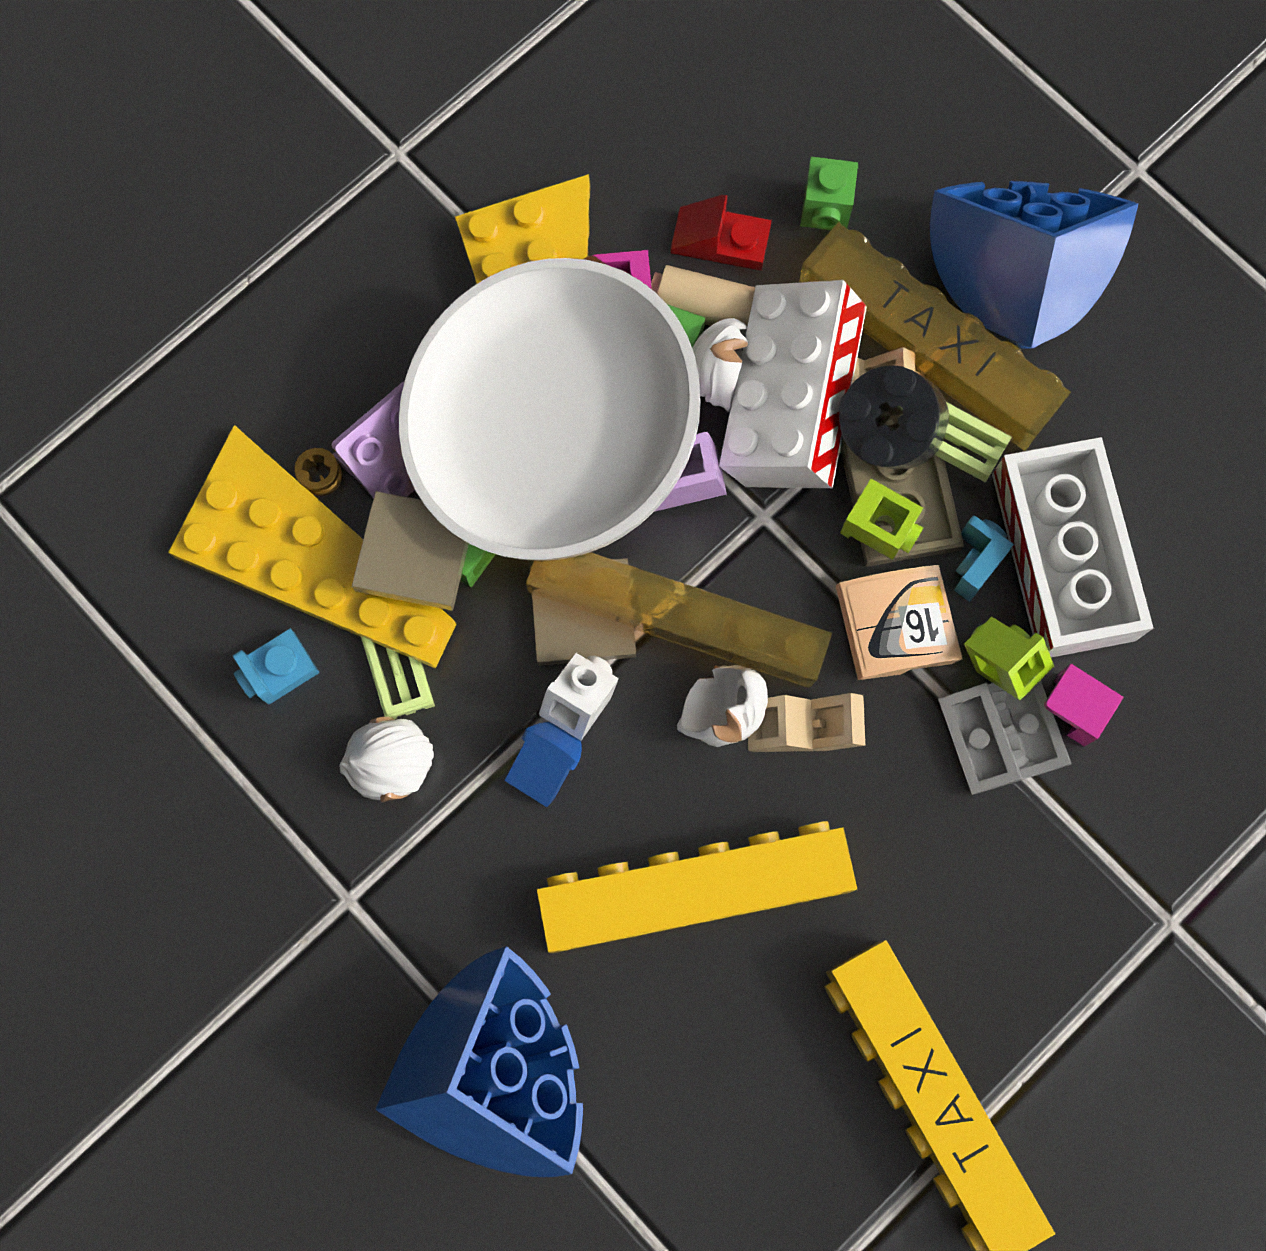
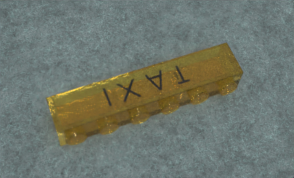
(948, 345)
(684, 615)

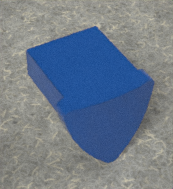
(544, 761)

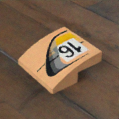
(898, 622)

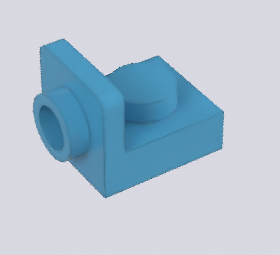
(977, 566)
(274, 667)

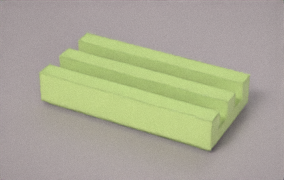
(979, 430)
(408, 704)

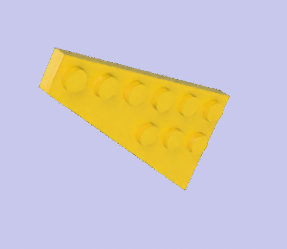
(528, 228)
(284, 543)

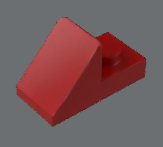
(720, 236)

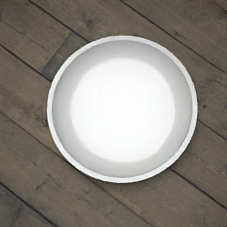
(550, 409)

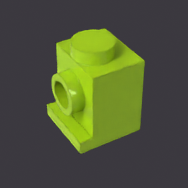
(883, 504)
(1009, 656)

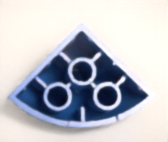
(1026, 255)
(491, 1073)

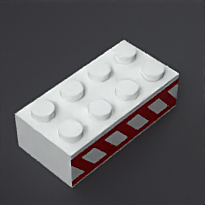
(791, 384)
(1071, 547)

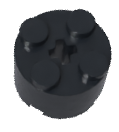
(867, 409)

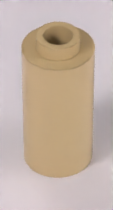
(704, 294)

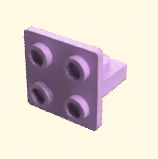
(373, 450)

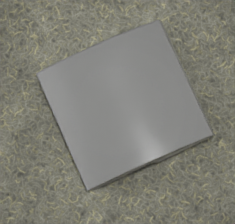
(1003, 737)

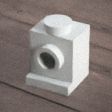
(579, 695)

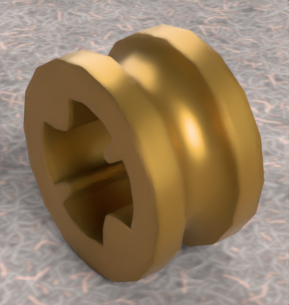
(310, 458)

